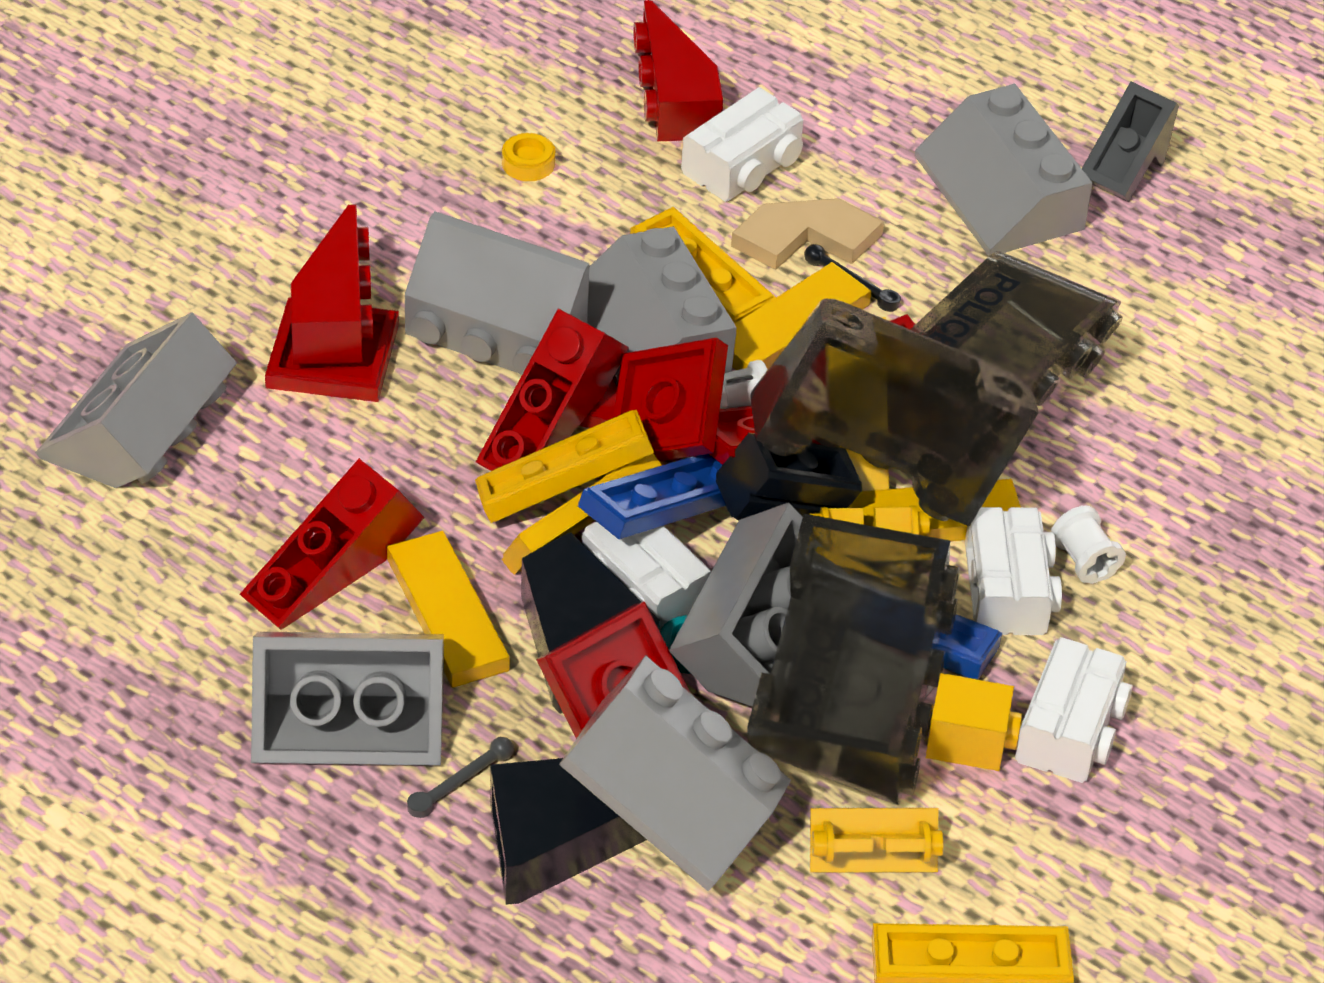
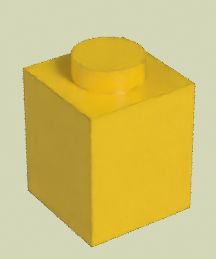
(972, 722)

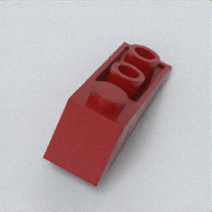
(679, 77)
(327, 297)
(554, 391)
(333, 546)

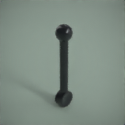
(886, 299)

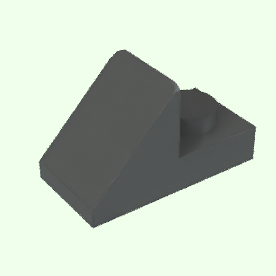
(1131, 140)

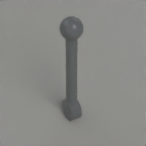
(421, 803)

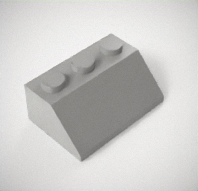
(1006, 172)
(489, 292)
(655, 295)
(141, 405)
(742, 607)
(347, 698)
(676, 772)

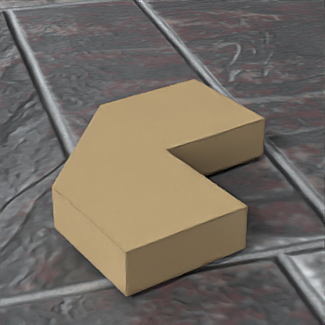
(784, 227)

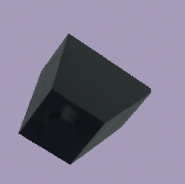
(568, 594)
(549, 827)

